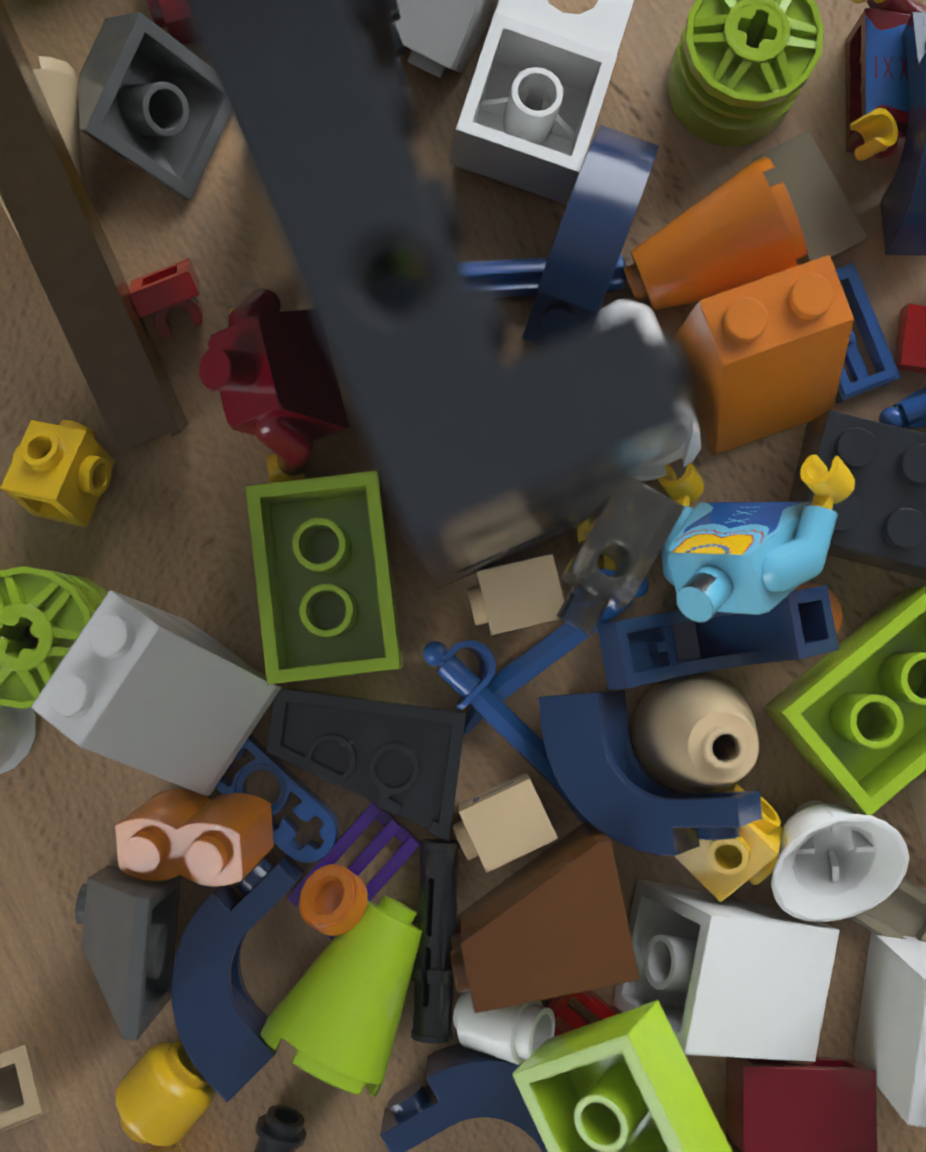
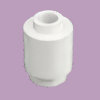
(506, 1032)

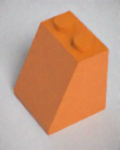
(766, 354)

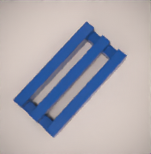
(872, 337)

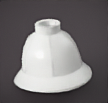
(836, 862)

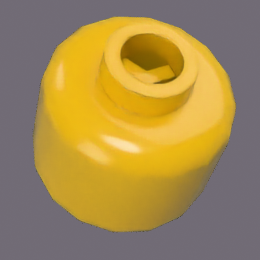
(162, 1096)

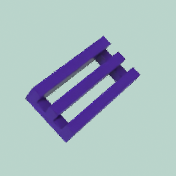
(391, 828)

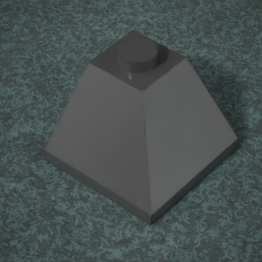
(151, 102)
(130, 943)

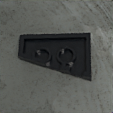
(378, 749)

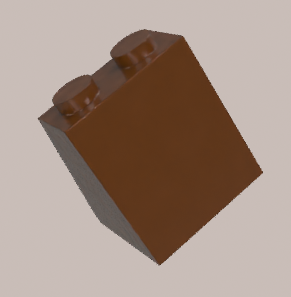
(547, 928)

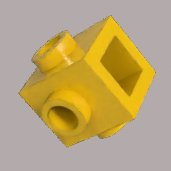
(59, 472)
(729, 863)

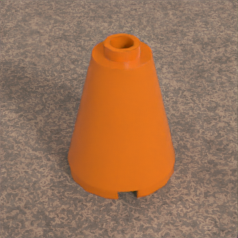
(719, 242)

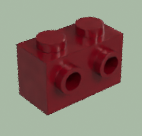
(801, 1105)

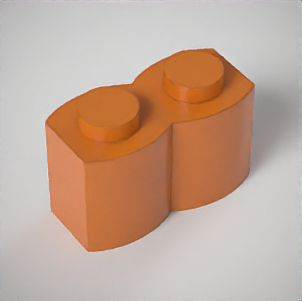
(195, 837)

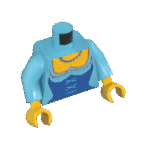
(749, 552)

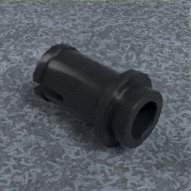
(280, 1130)

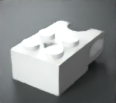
(538, 94)

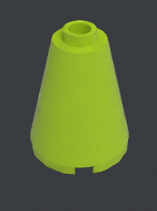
(351, 1001)

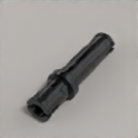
(437, 920)

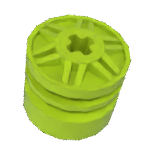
(738, 91)
(56, 610)

